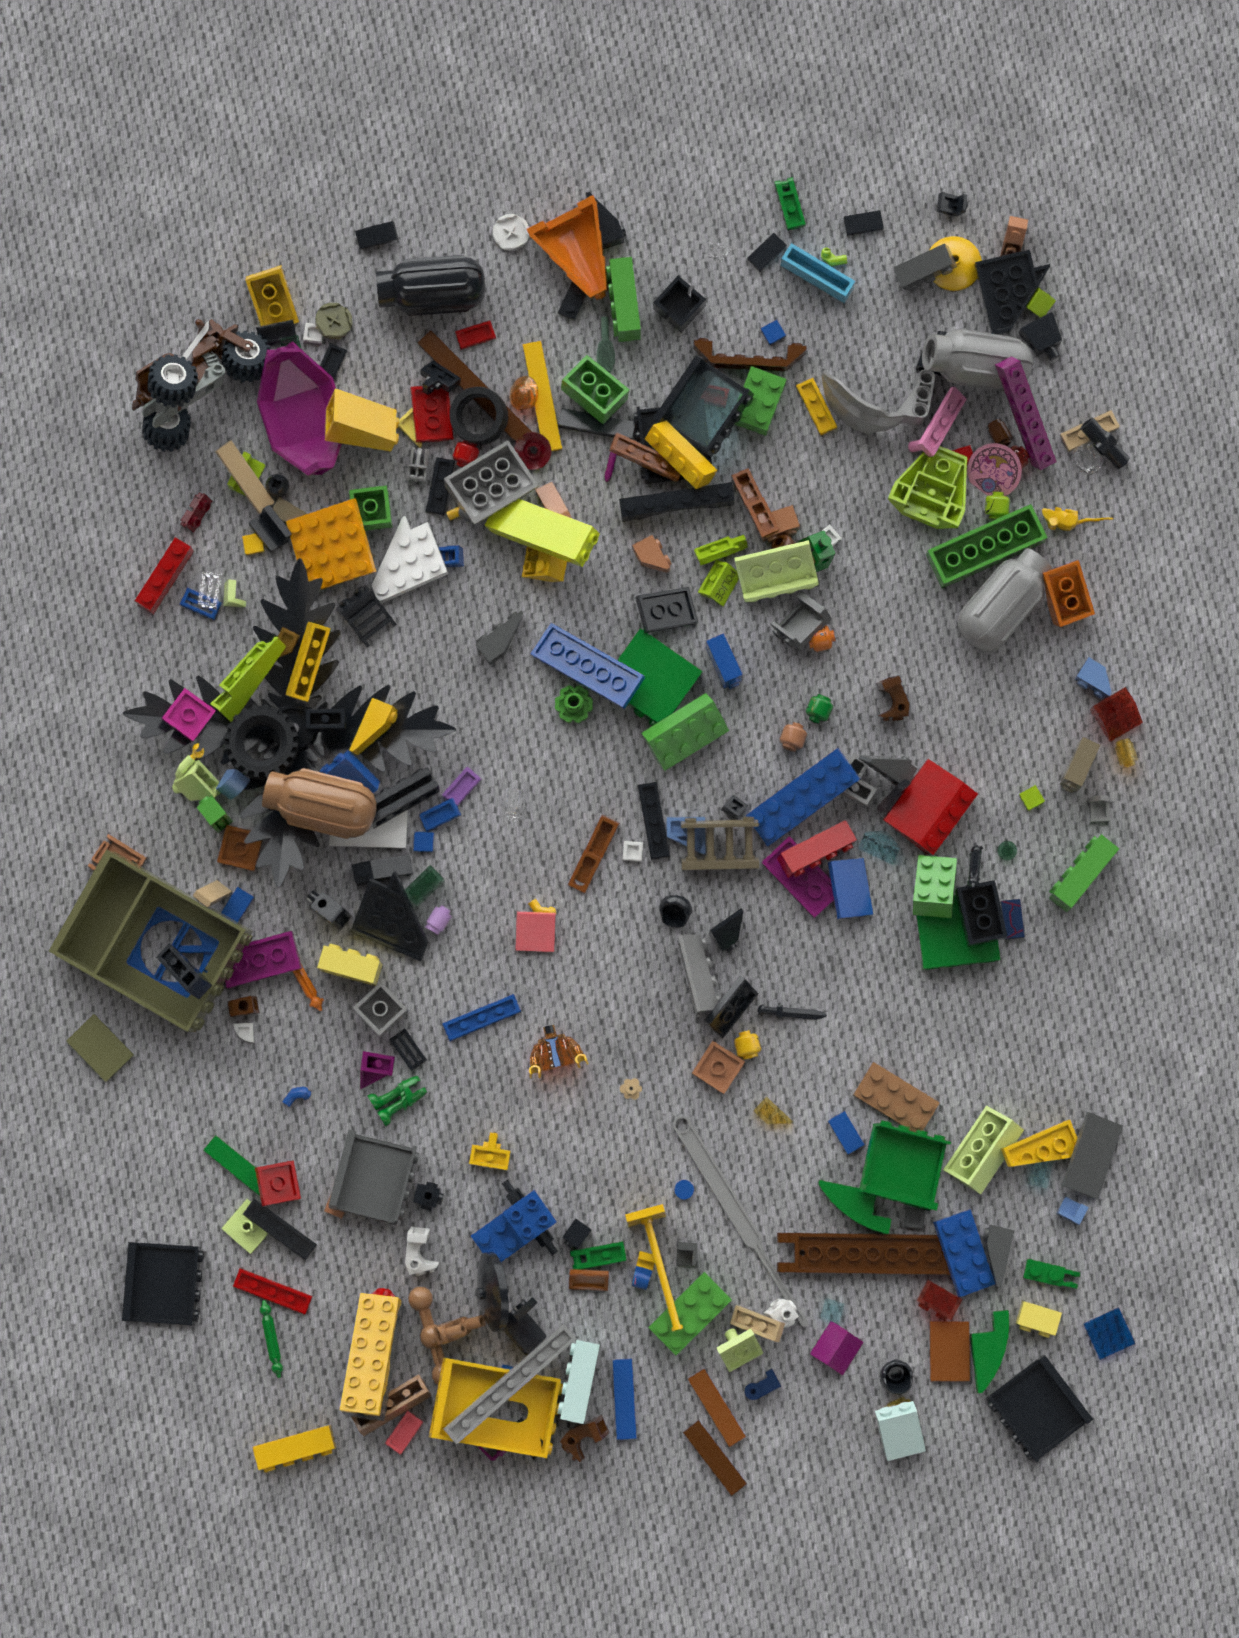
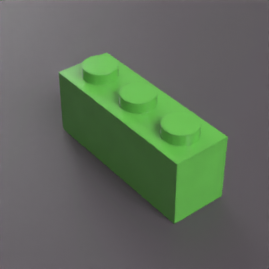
(214, 813)

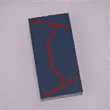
(1013, 918)

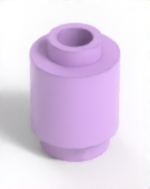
(438, 919)

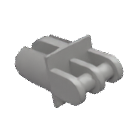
(418, 467)

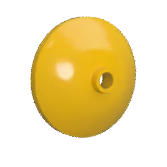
(965, 272)

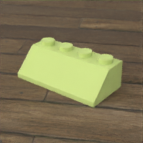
(980, 1150)

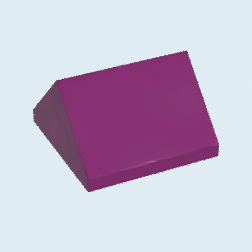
(836, 1347)

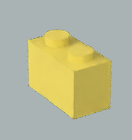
(1038, 1318)

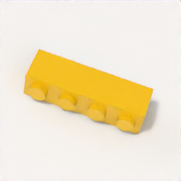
(681, 454)
(308, 661)
(294, 1447)

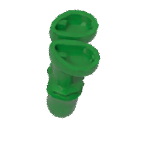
(407, 1099)

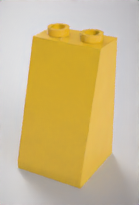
(360, 422)

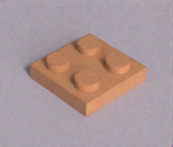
(718, 1067)

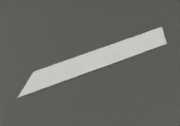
(196, 340)

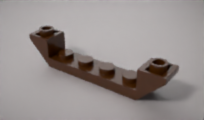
(794, 354)

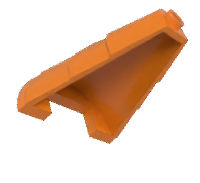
(576, 246)

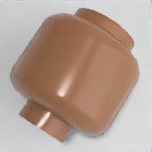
(793, 737)

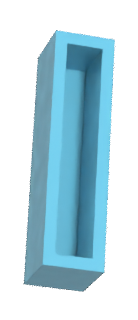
(817, 273)

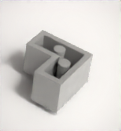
(861, 791)

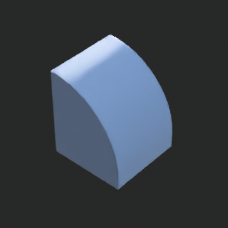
(232, 783)

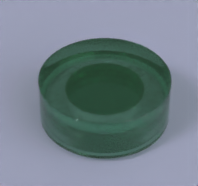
(1007, 850)

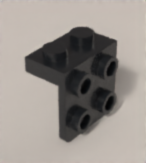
(523, 1328)

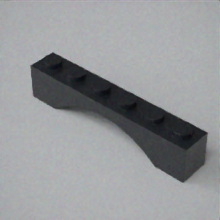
(653, 504)

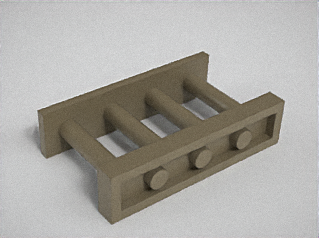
(710, 861)

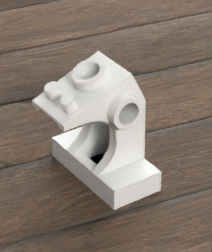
(415, 1238)

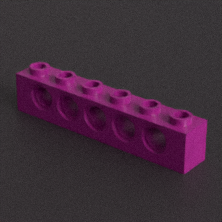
(1025, 413)

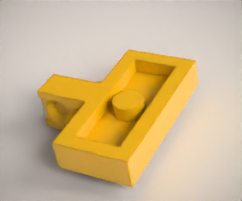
(490, 1154)

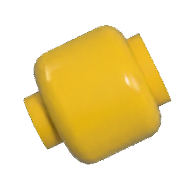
(747, 1045)

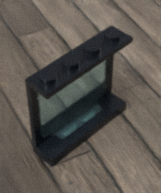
(704, 406)

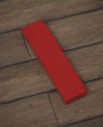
(272, 1291)

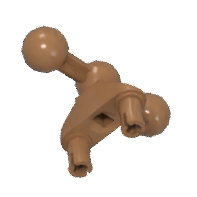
(435, 1335)

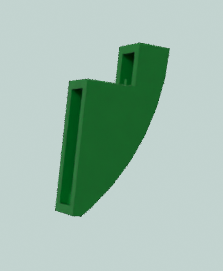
(855, 1205)
(989, 1349)

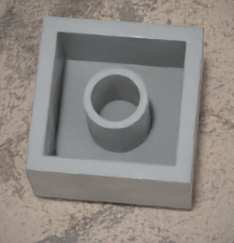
(380, 1009)

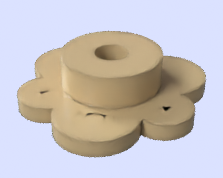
(624, 1088)

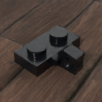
(438, 377)

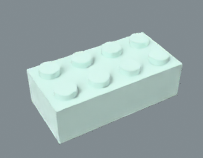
(579, 1382)

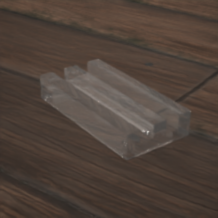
(207, 604)

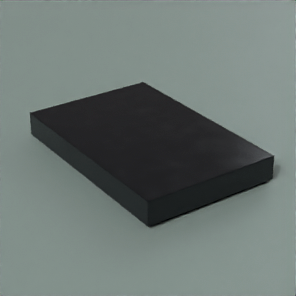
(666, 610)
(731, 1007)

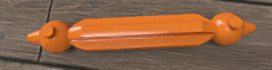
(308, 988)

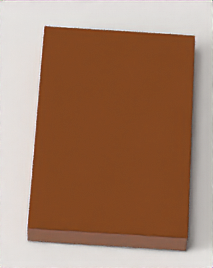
(949, 1351)

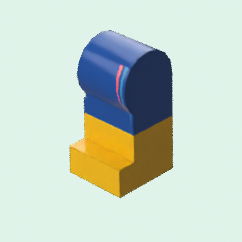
(643, 1270)

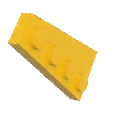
(1047, 1145)

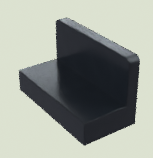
(270, 529)

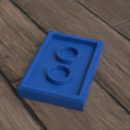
(850, 888)

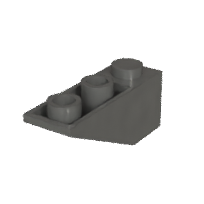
(497, 642)

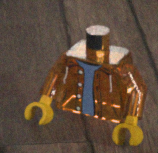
(554, 1052)

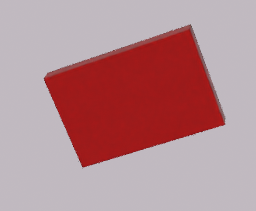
(431, 415)

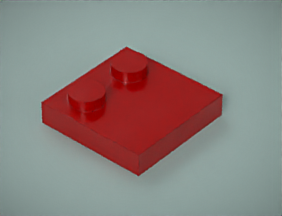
(277, 1183)

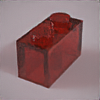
(938, 1300)

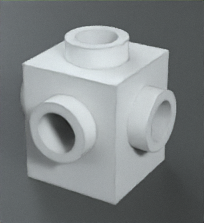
(782, 1311)

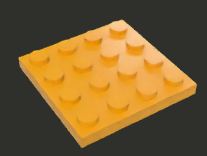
(332, 544)

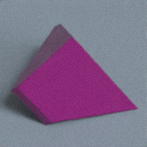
(374, 1068)

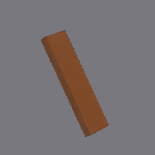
(643, 456)
(716, 1407)

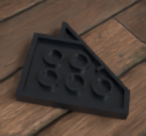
(1007, 287)
(390, 919)

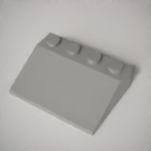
(490, 483)
(697, 973)

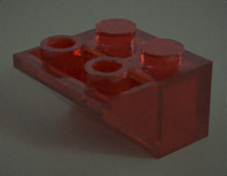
(1117, 714)

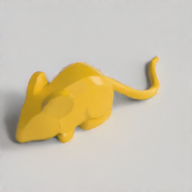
(1066, 519)

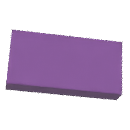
(462, 786)

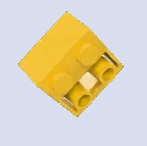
(543, 566)

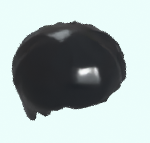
(675, 911)
(896, 1377)

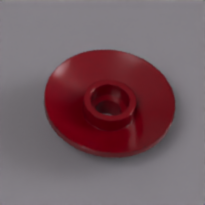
(533, 460)

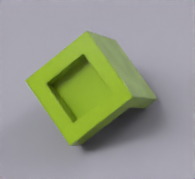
(1040, 302)

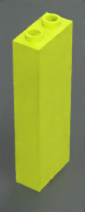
(544, 531)

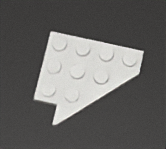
(409, 562)

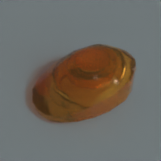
(524, 393)

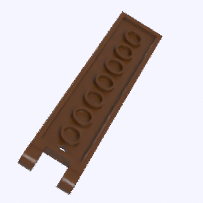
(864, 1253)

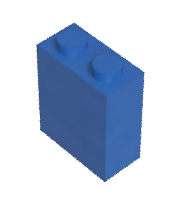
(724, 661)
(350, 768)

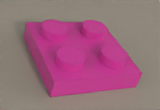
(188, 714)

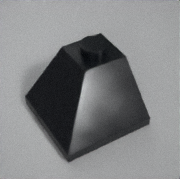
(727, 932)

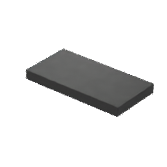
(1092, 1155)

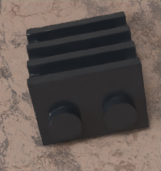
(359, 604)

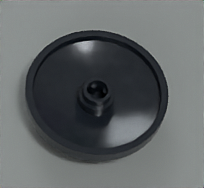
(492, 1291)

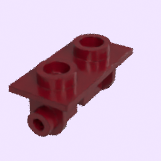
(192, 519)

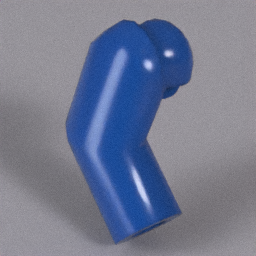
(295, 1093)

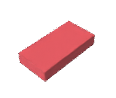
(404, 1432)

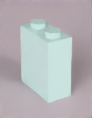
(900, 1430)

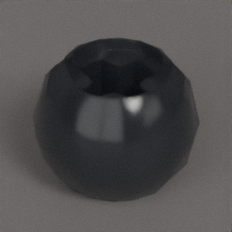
(271, 489)

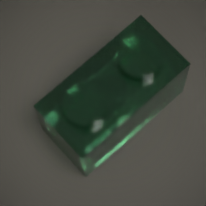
(424, 886)

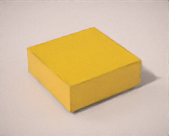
(252, 544)

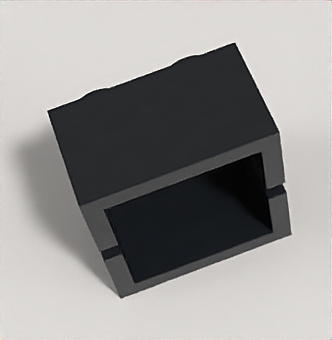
(678, 305)

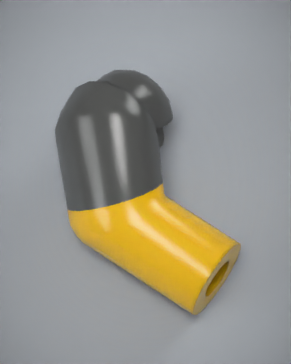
(456, 512)

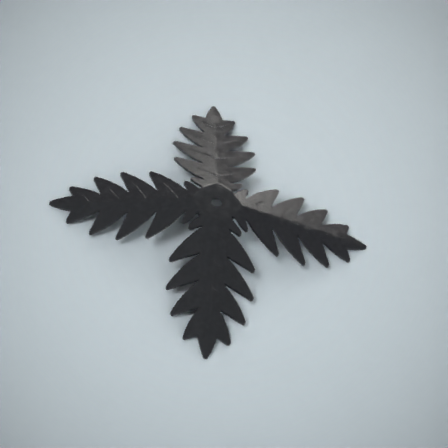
(417, 729)

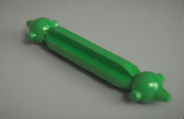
(271, 1339)

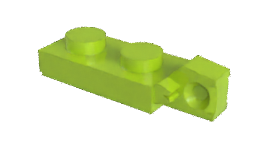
(720, 549)

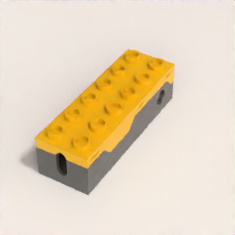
(372, 1355)

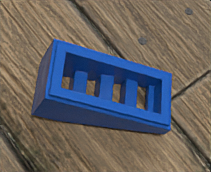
(459, 557)

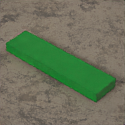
(233, 1162)

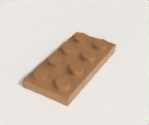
(896, 1098)

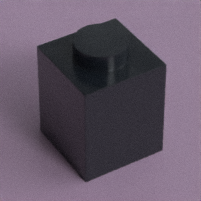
(576, 1234)

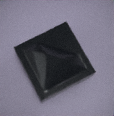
(734, 807)

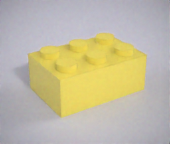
(350, 964)

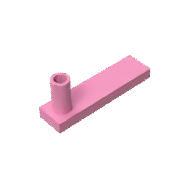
(939, 424)

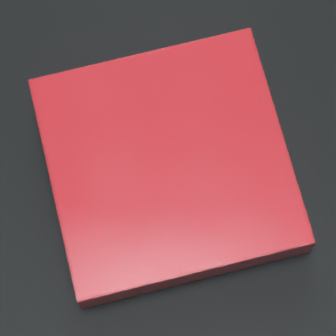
(535, 931)

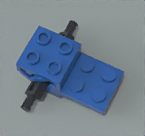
(517, 1225)

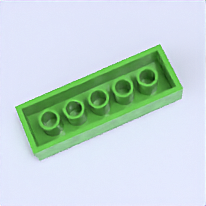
(986, 546)

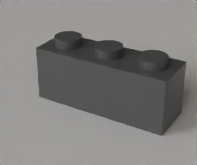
(925, 267)

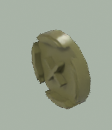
(333, 321)

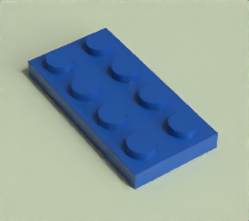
(964, 1253)

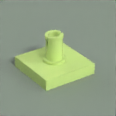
(243, 1230)
(739, 1349)

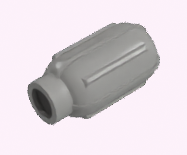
(971, 357)
(1003, 601)

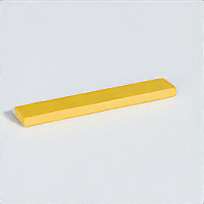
(544, 406)

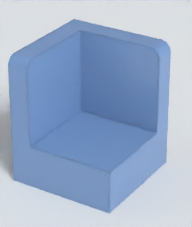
(1072, 1211)

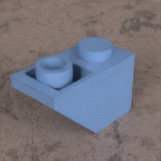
(1094, 677)

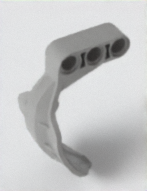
(872, 419)

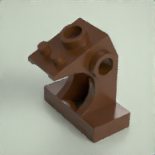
(894, 687)
(593, 1428)

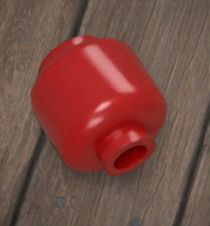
(465, 453)

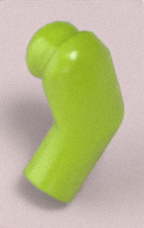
(831, 259)

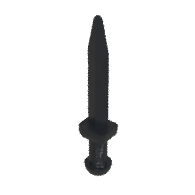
(780, 1011)

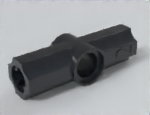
(1105, 443)

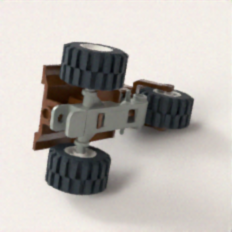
(173, 383)

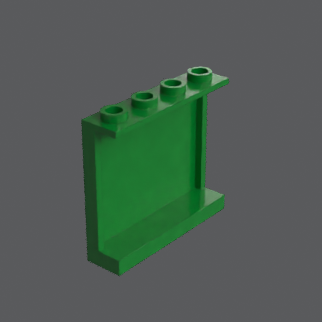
(665, 673)
(945, 944)
(903, 1165)

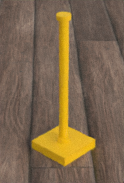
(646, 1218)

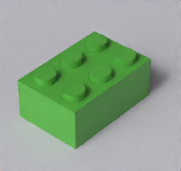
(595, 389)
(768, 392)
(934, 886)

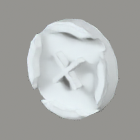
(510, 232)

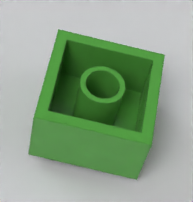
(373, 507)

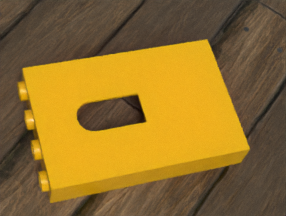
(465, 1382)

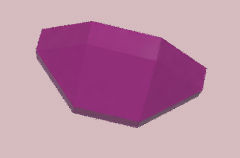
(293, 409)

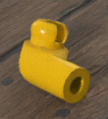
(536, 907)

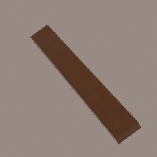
(445, 357)

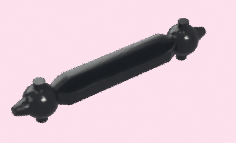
(974, 868)

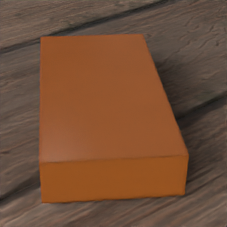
(588, 1280)

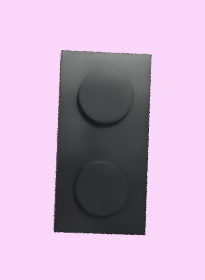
(572, 302)

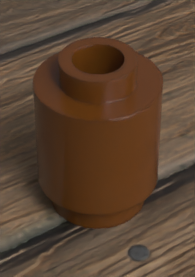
(999, 432)

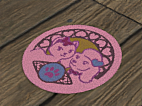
(994, 469)

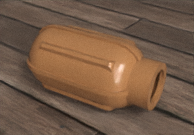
(321, 802)

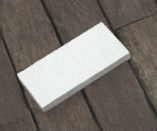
(388, 835)

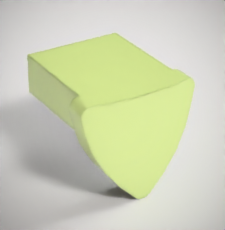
(229, 595)

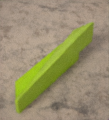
(246, 677)

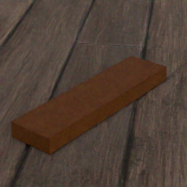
(715, 1458)

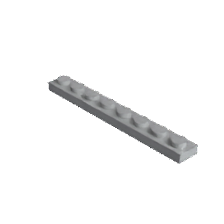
(509, 1384)

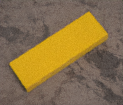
(816, 406)

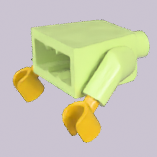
(194, 778)

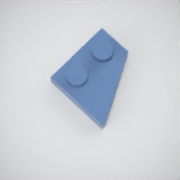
(679, 834)

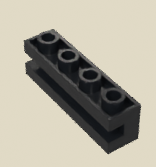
(404, 795)

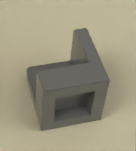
(686, 1254)

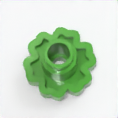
(578, 713)

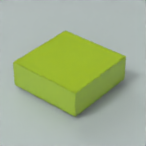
(1031, 798)

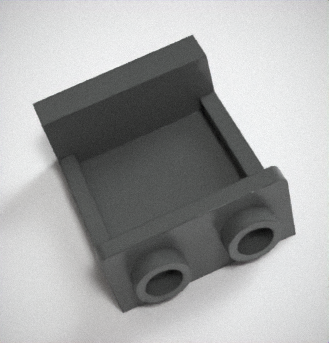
(802, 622)

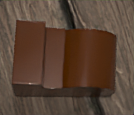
(243, 1006)

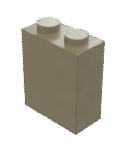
(1079, 765)

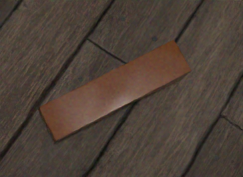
(754, 503)
(594, 853)

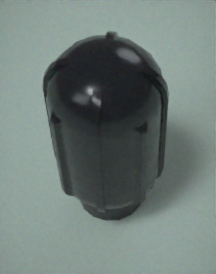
(432, 285)

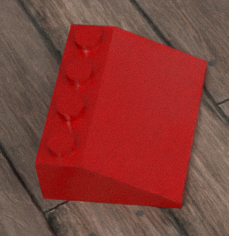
(930, 807)

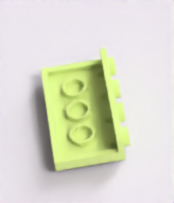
(776, 571)

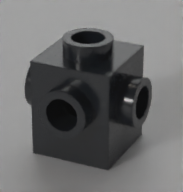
(421, 1192)

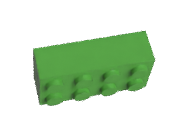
(624, 298)
(685, 731)
(1086, 869)
(695, 1310)

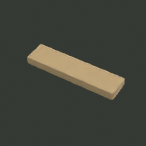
(244, 476)

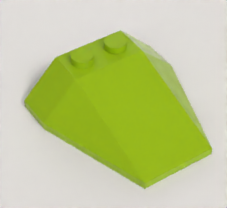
(933, 489)

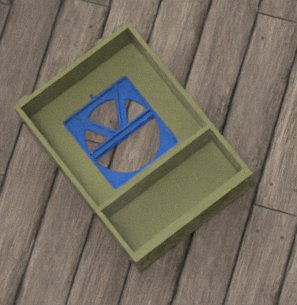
(109, 926)

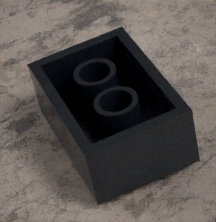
(981, 913)

